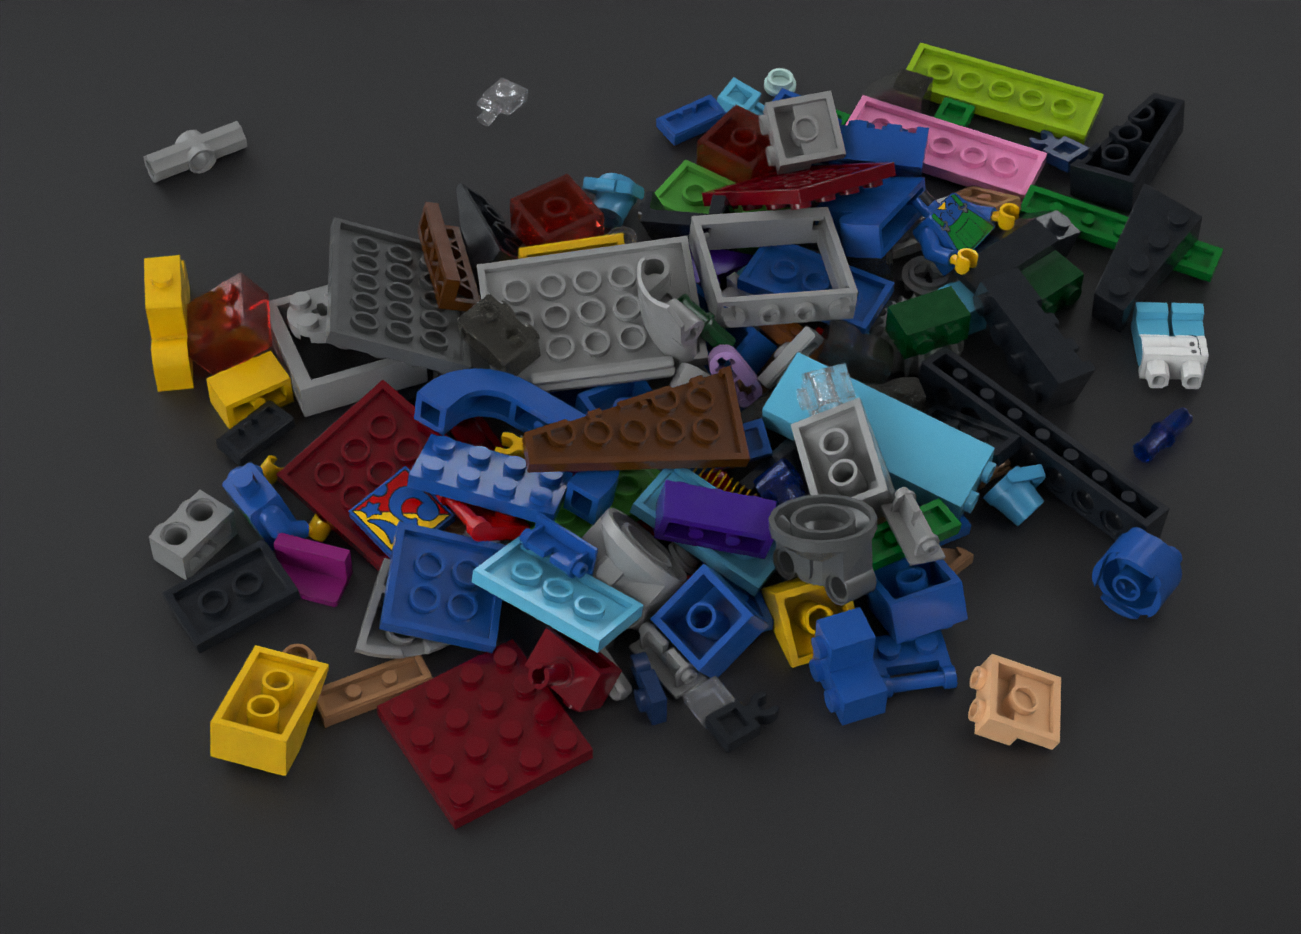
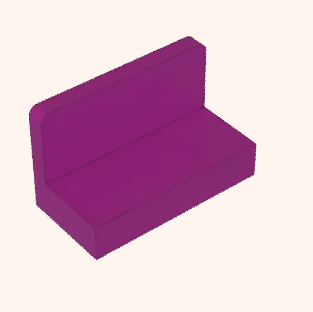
(315, 568)

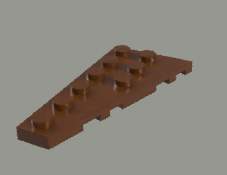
(656, 430)

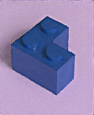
(846, 666)

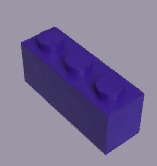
(713, 519)

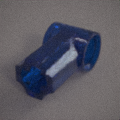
(780, 482)

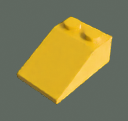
(267, 710)

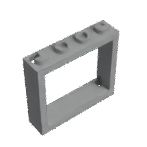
(773, 229)
(337, 388)

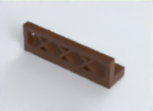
(441, 262)

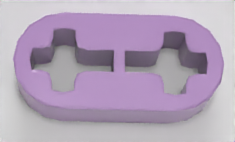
(741, 371)

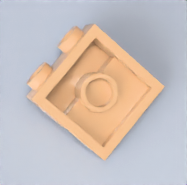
(1015, 703)

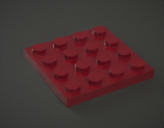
(803, 186)
(354, 460)
(483, 734)

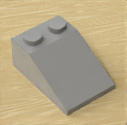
(843, 455)

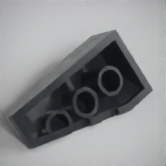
(1027, 242)

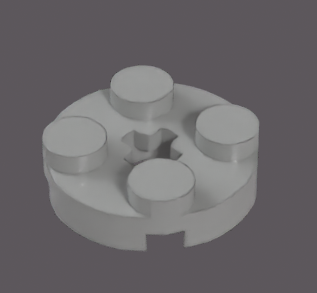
(305, 314)

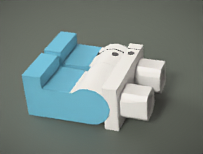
(1170, 347)

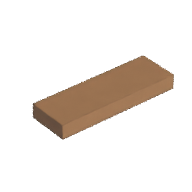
(370, 688)

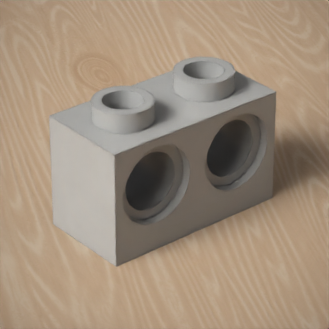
(193, 534)

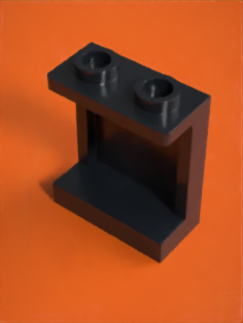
(669, 224)

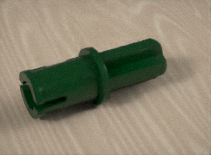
(712, 332)

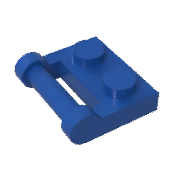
(921, 654)

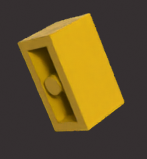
(248, 386)

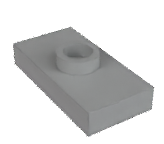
(805, 343)

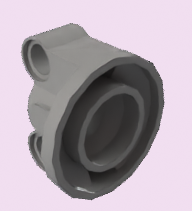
(634, 562)

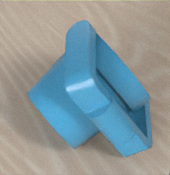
(613, 196)
(1017, 493)

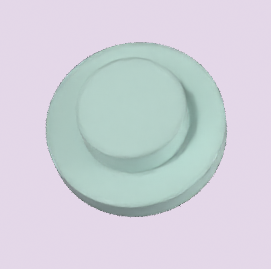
(779, 79)

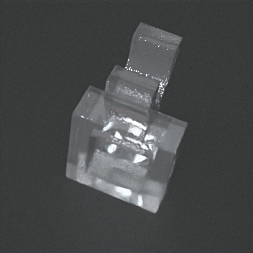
(501, 97)

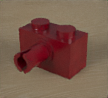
(571, 671)

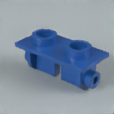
(567, 549)

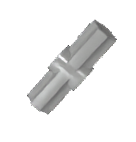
(195, 151)

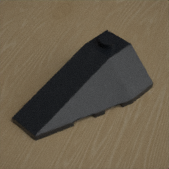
(483, 231)

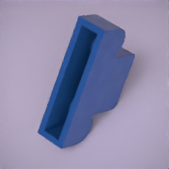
(875, 217)

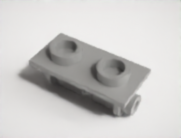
(911, 528)
(670, 665)

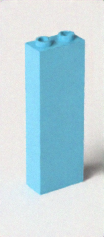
(915, 447)

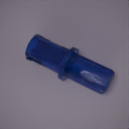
(1162, 435)

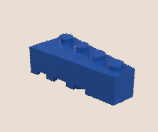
(888, 144)

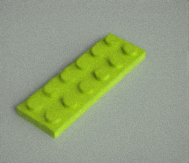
(1009, 93)

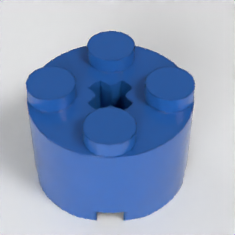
(1137, 574)

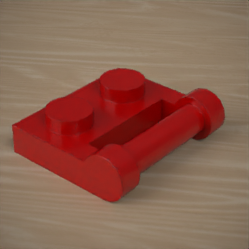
(485, 523)

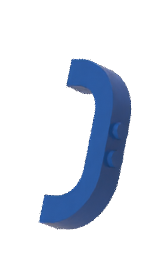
(522, 405)

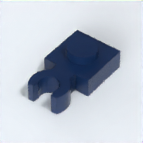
(1059, 152)
(650, 695)

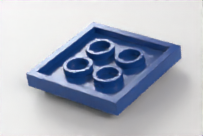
(433, 592)

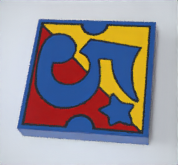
(396, 502)

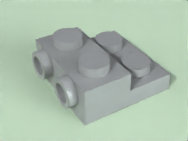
(802, 132)

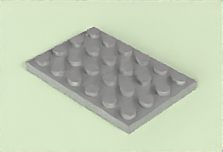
(589, 302)

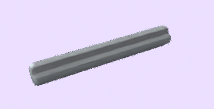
(604, 374)

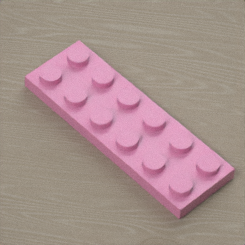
(961, 152)

